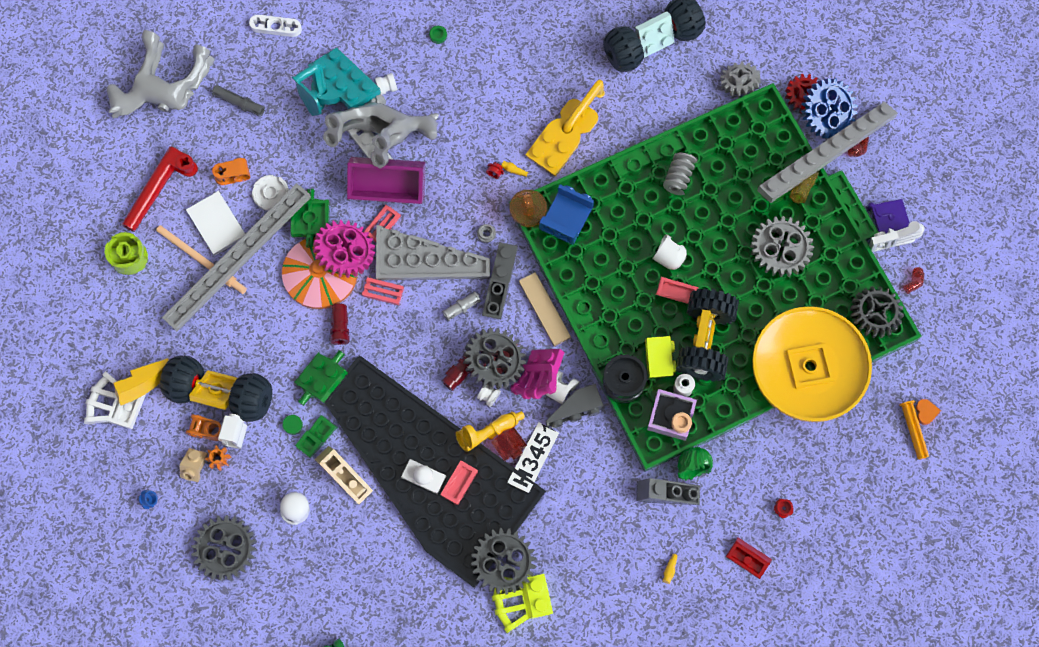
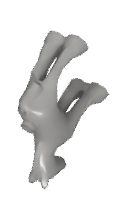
(153, 89)
(379, 118)

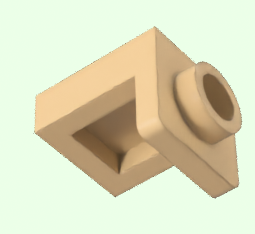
(192, 465)

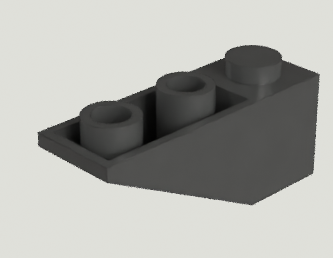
(580, 403)
(667, 492)

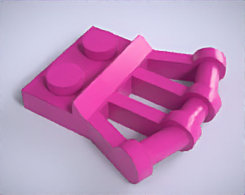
(542, 365)

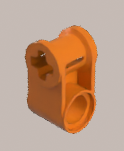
(233, 171)
(202, 428)

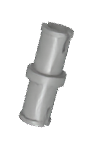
(461, 306)

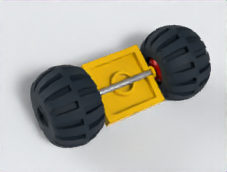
(246, 396)

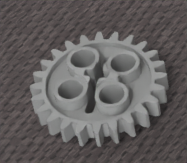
(799, 252)

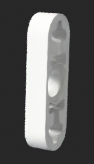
(271, 19)

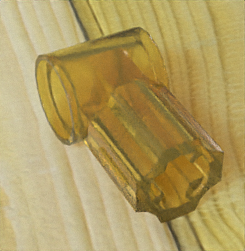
(801, 191)

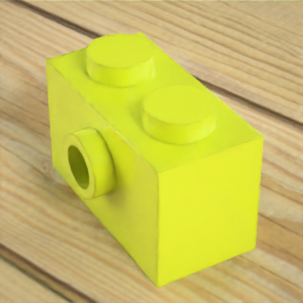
(659, 357)

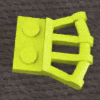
(535, 600)

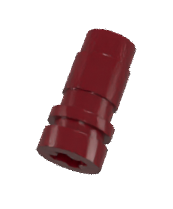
(339, 323)
(456, 375)

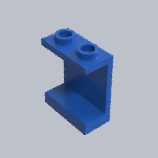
(567, 214)

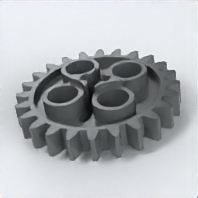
(489, 373)
(217, 565)
(495, 578)

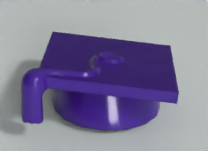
(889, 215)

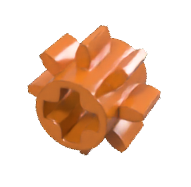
(214, 462)

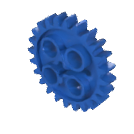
(828, 107)

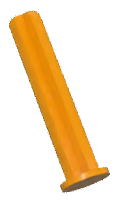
(914, 429)

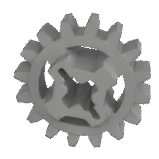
(740, 79)

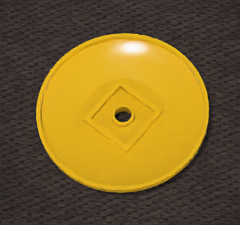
(817, 337)

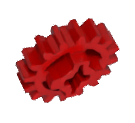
(797, 88)

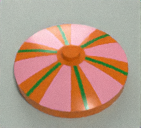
(310, 283)

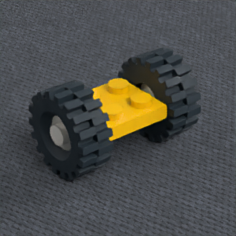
(709, 309)

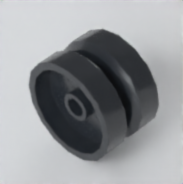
(627, 367)

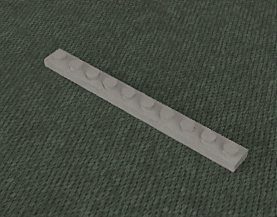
(826, 152)
(236, 257)

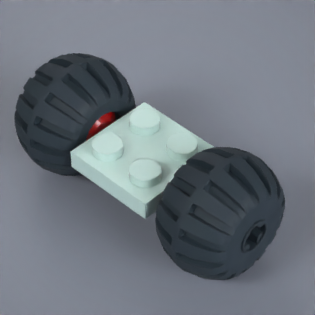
(628, 49)

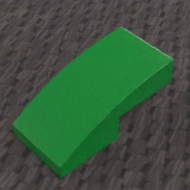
(316, 436)

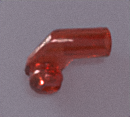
(860, 149)
(916, 281)

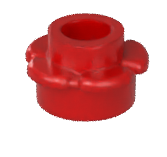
(496, 168)
(784, 503)

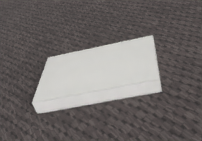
(216, 223)

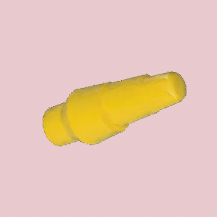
(512, 168)
(670, 569)

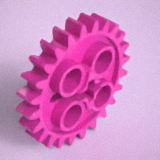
(344, 248)

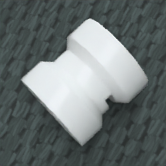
(386, 83)

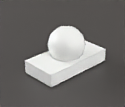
(423, 476)

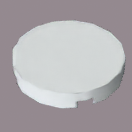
(269, 191)

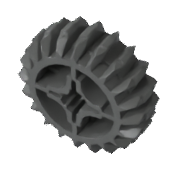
(889, 303)

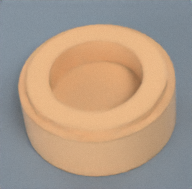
(681, 422)

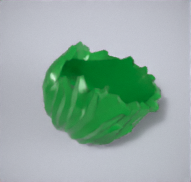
(694, 463)

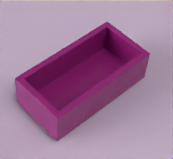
(395, 182)

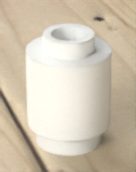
(684, 390)

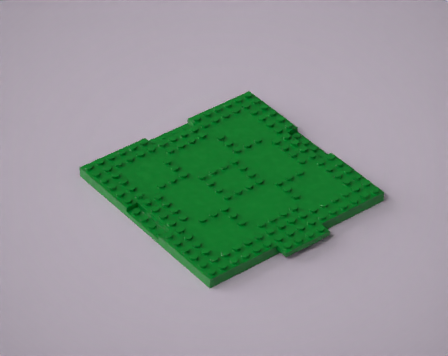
(612, 280)

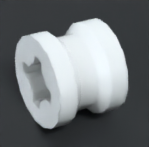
(488, 395)

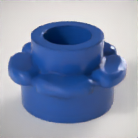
(148, 499)

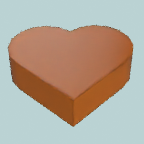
(926, 411)

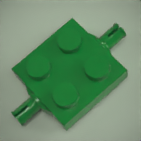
(310, 219)
(321, 377)

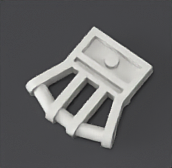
(896, 238)
(119, 415)

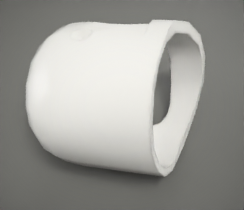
(670, 254)
(562, 389)
(294, 507)

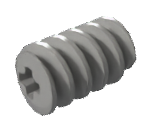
(679, 173)

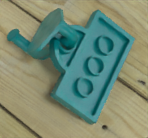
(335, 81)

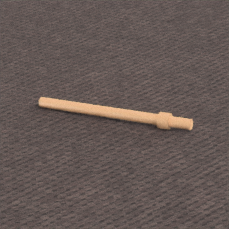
(198, 257)

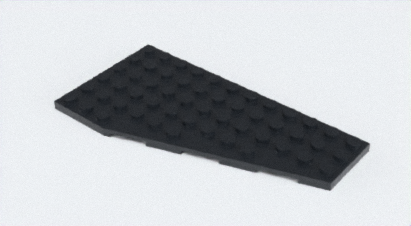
(394, 426)

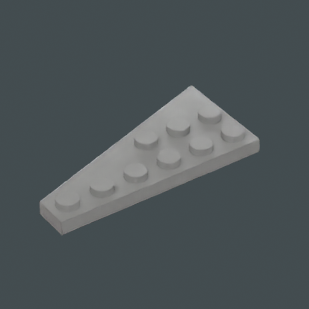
(417, 258)

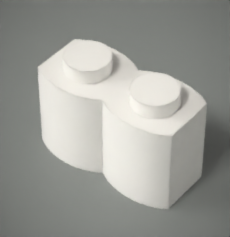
(232, 431)

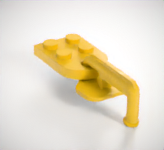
(556, 146)

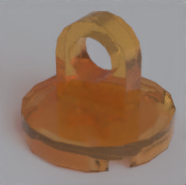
(528, 208)

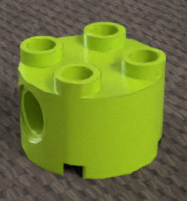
(126, 253)

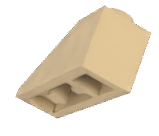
(343, 474)

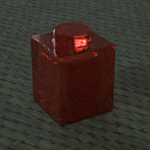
(509, 444)

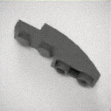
(500, 281)

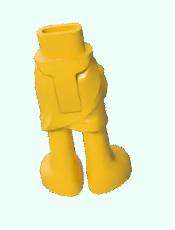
(470, 438)

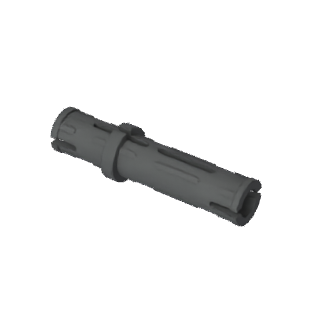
(245, 104)

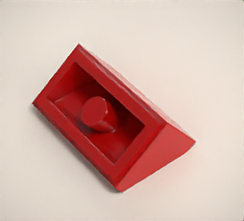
(748, 558)

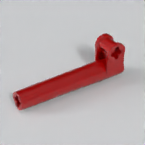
(171, 161)

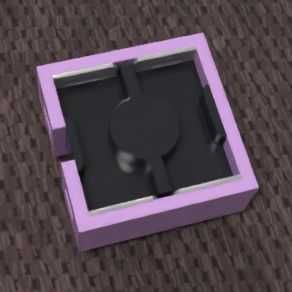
(664, 408)

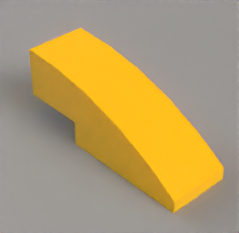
(140, 383)

